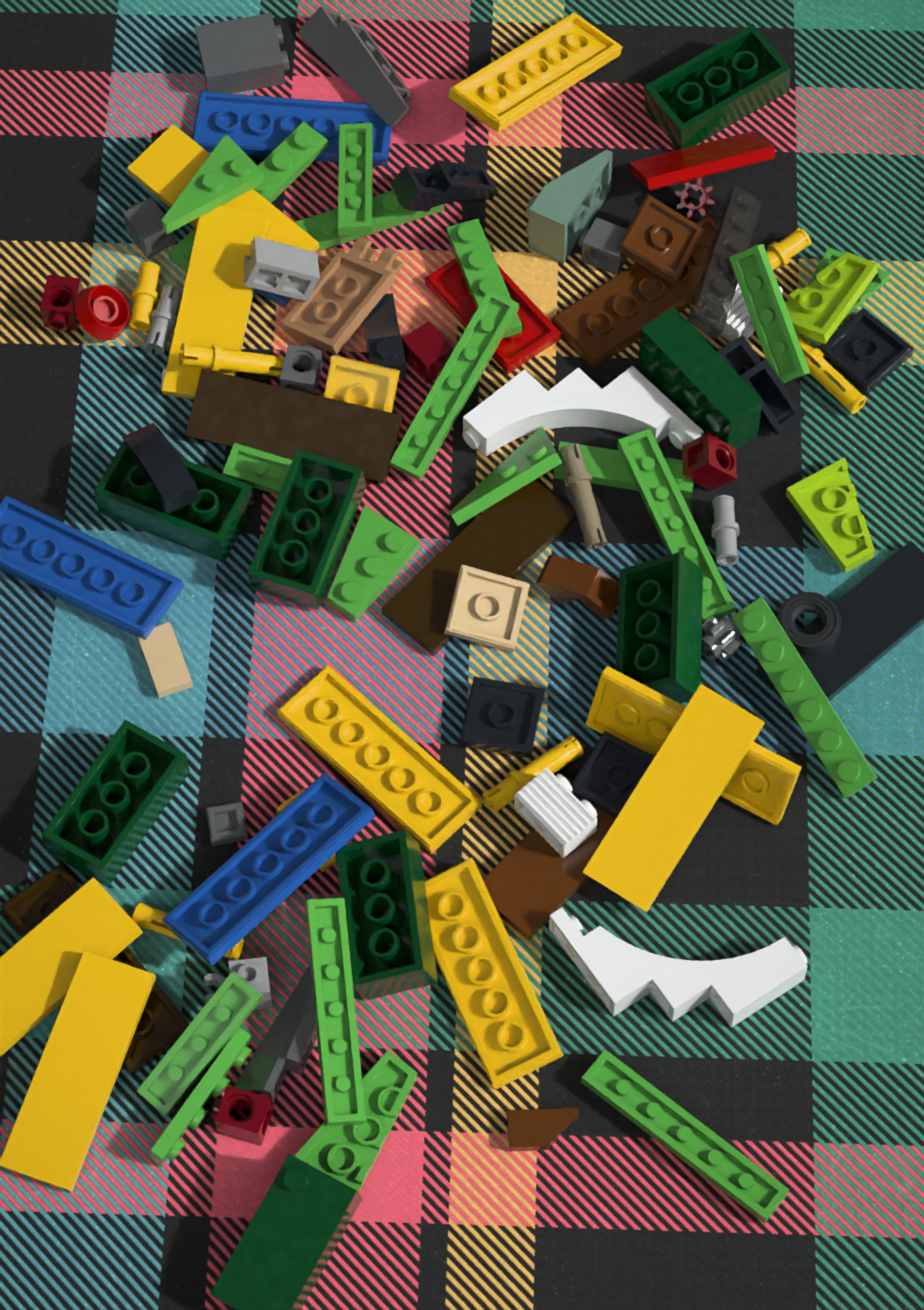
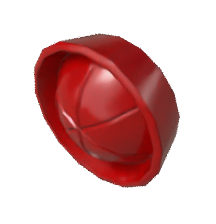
(102, 311)

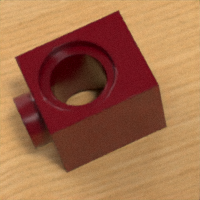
(57, 292)
(426, 351)
(709, 462)
(252, 1128)

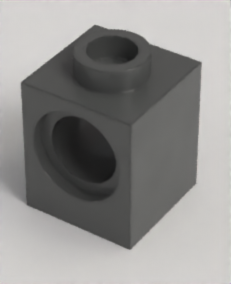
(146, 229)
(600, 246)
(302, 358)

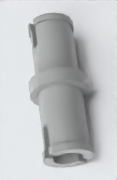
(163, 319)
(725, 530)

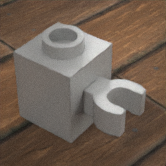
(254, 972)

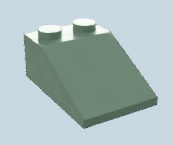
(568, 207)

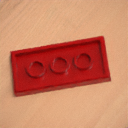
(702, 160)
(513, 351)

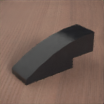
(778, 405)
(161, 468)

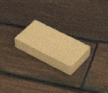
(165, 661)

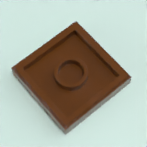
(660, 239)

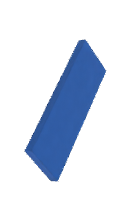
(264, 122)
(83, 570)
(268, 868)

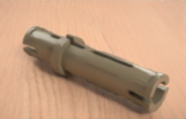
(578, 482)

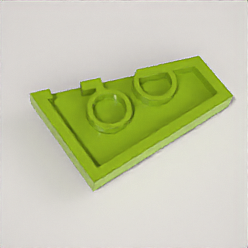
(828, 299)
(833, 514)

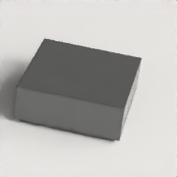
(226, 823)

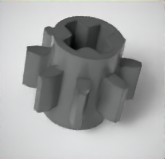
(719, 638)

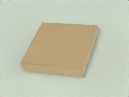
(487, 608)

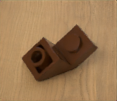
(572, 580)

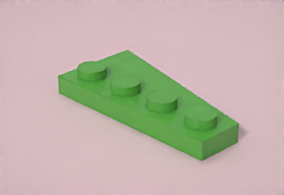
(352, 1150)

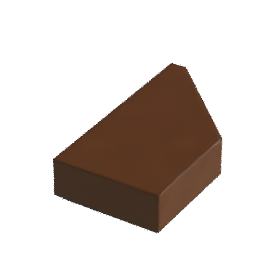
(537, 1127)

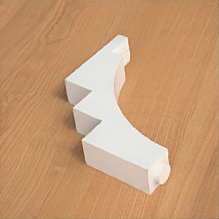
(623, 406)
(627, 973)

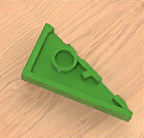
(220, 179)
(523, 466)

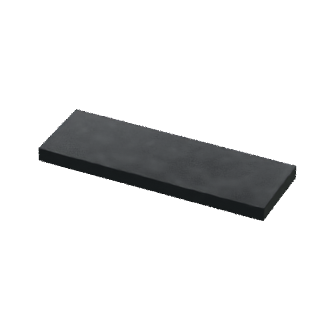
(873, 621)

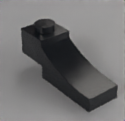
(442, 183)
(384, 337)

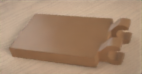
(343, 296)

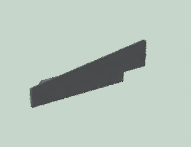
(358, 61)
(285, 1044)

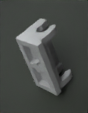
(281, 269)

